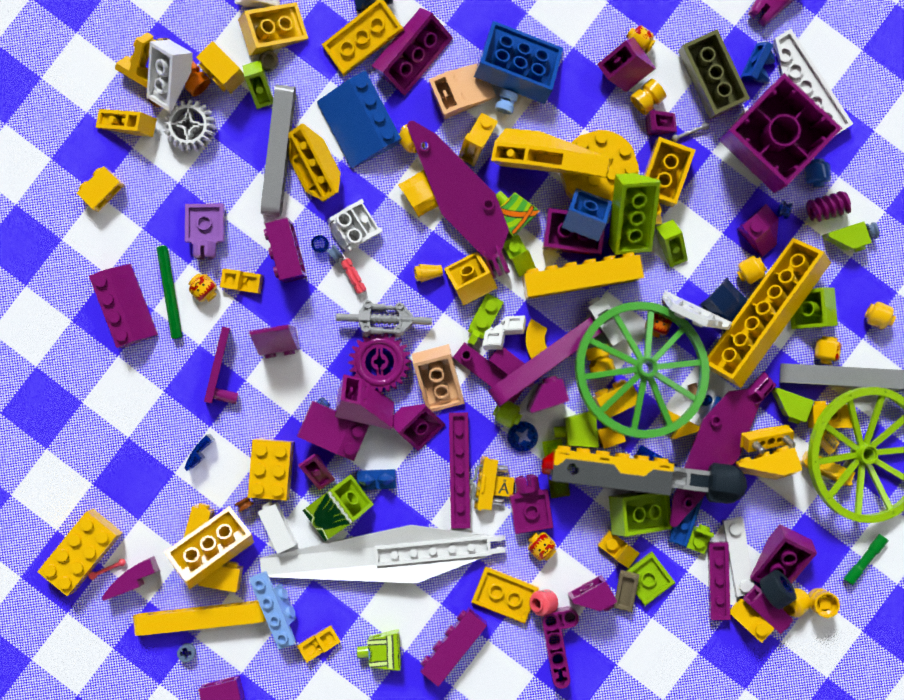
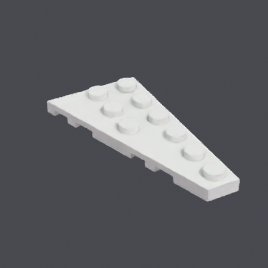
(802, 71)

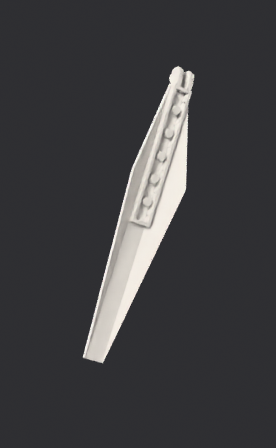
(389, 555)

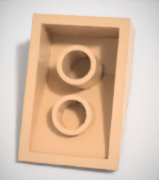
(438, 378)

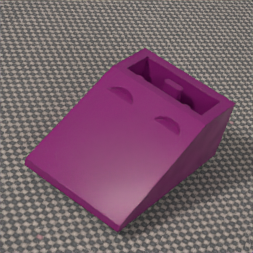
(363, 404)

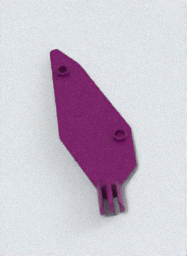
(463, 197)
(720, 438)

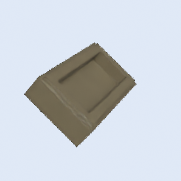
(626, 590)

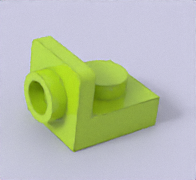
(699, 538)

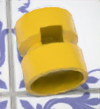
(650, 95)
(599, 360)
(824, 602)

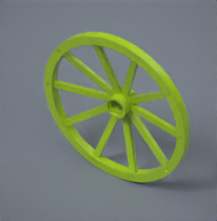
(857, 454)

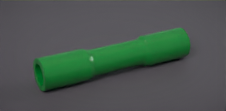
(873, 550)

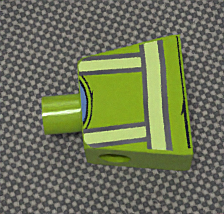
(382, 651)

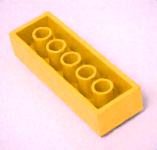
(583, 276)

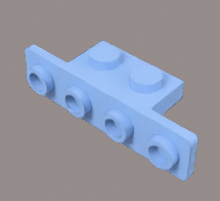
(275, 608)

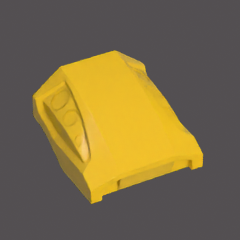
(419, 193)

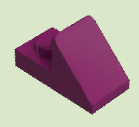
(316, 471)

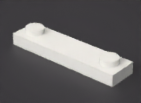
(738, 555)

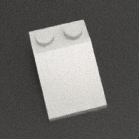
(167, 72)

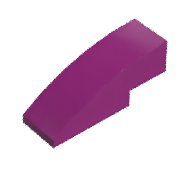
(132, 578)

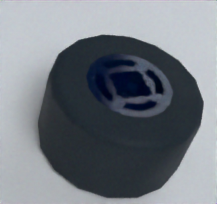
(777, 589)

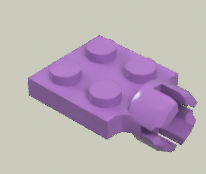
(204, 228)

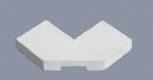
(509, 325)

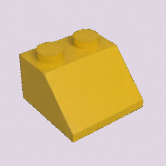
(470, 278)

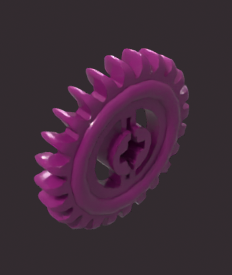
(380, 342)

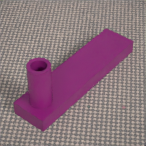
(481, 367)
(213, 392)

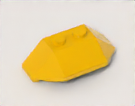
(313, 163)

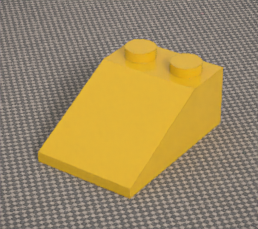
(272, 28)

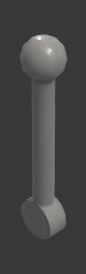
(705, 125)

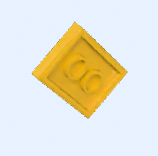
(504, 594)

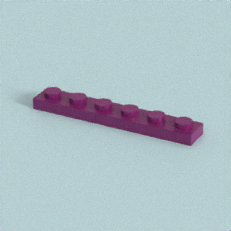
(459, 470)

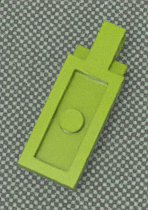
(484, 317)

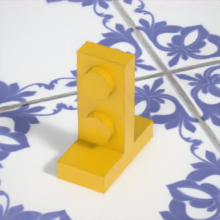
(135, 67)
(477, 139)

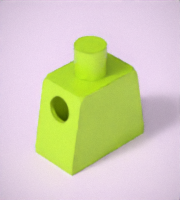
(579, 430)

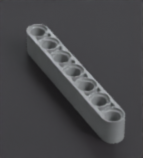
(278, 150)
(841, 376)

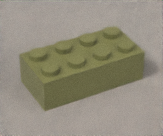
(713, 74)

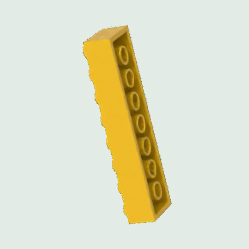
(767, 311)

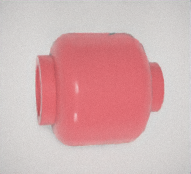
(543, 602)

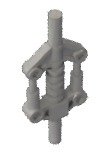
(364, 318)

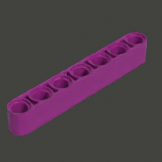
(540, 364)

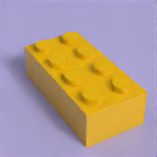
(80, 552)

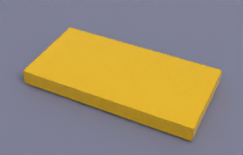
(362, 36)

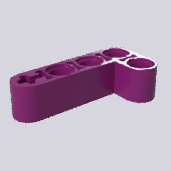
(558, 647)

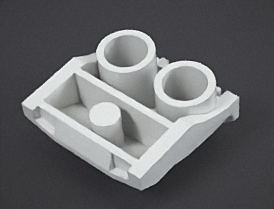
(353, 226)

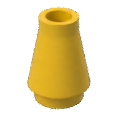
(426, 272)

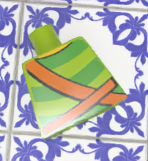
(516, 211)

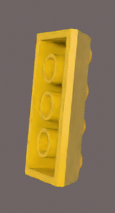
(209, 547)

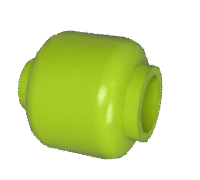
(508, 414)

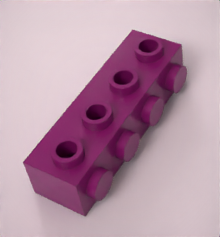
(453, 646)

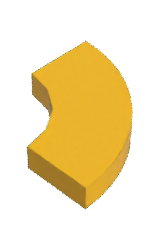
(535, 338)

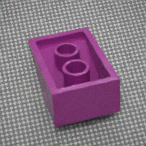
(275, 340)
(331, 432)
(784, 552)

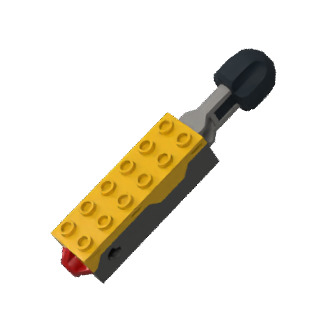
(721, 482)

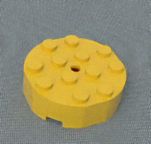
(607, 144)

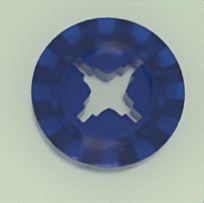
(532, 435)

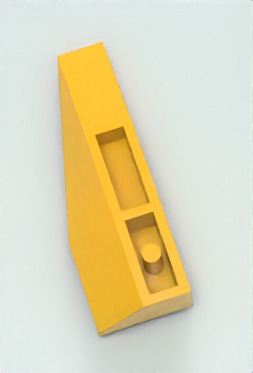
(546, 153)

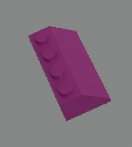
(412, 51)
(123, 305)

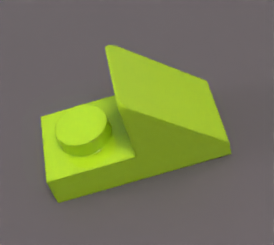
(518, 255)

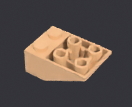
(460, 90)

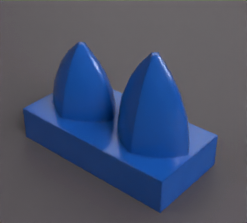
(754, 68)
(376, 479)

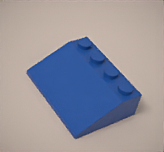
(519, 62)
(359, 120)

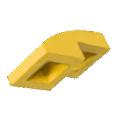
(241, 281)
(318, 643)

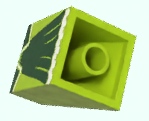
(338, 507)

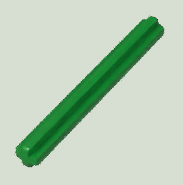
(169, 292)

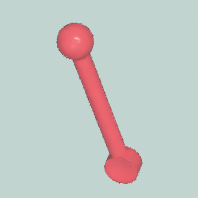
(92, 575)

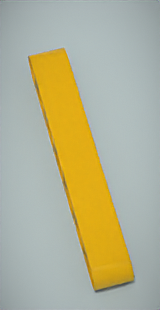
(198, 618)

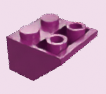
(626, 65)

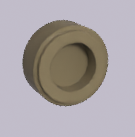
(269, 60)

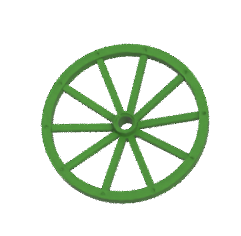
(684, 327)

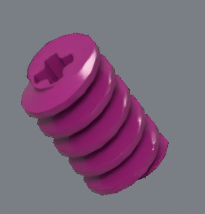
(828, 205)

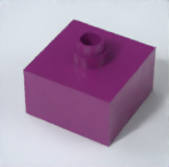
(780, 134)

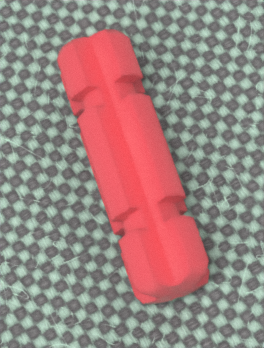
(353, 275)

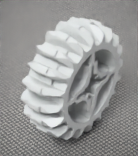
(174, 124)

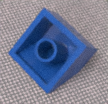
(587, 214)

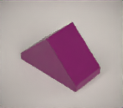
(660, 123)

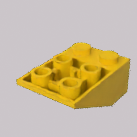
(773, 466)

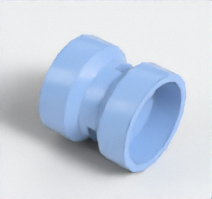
(506, 101)

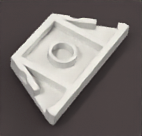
(698, 315)

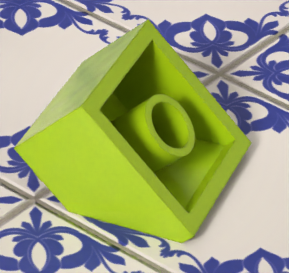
(816, 310)

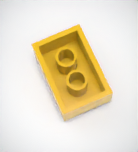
(670, 165)
(270, 469)

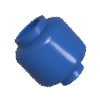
(818, 173)

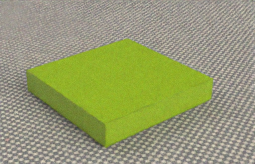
(652, 578)

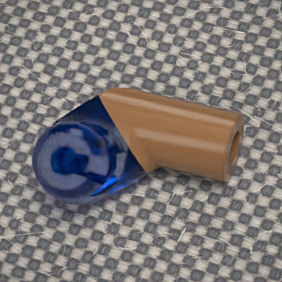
(693, 388)

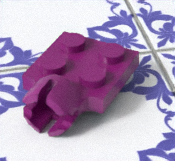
(530, 506)

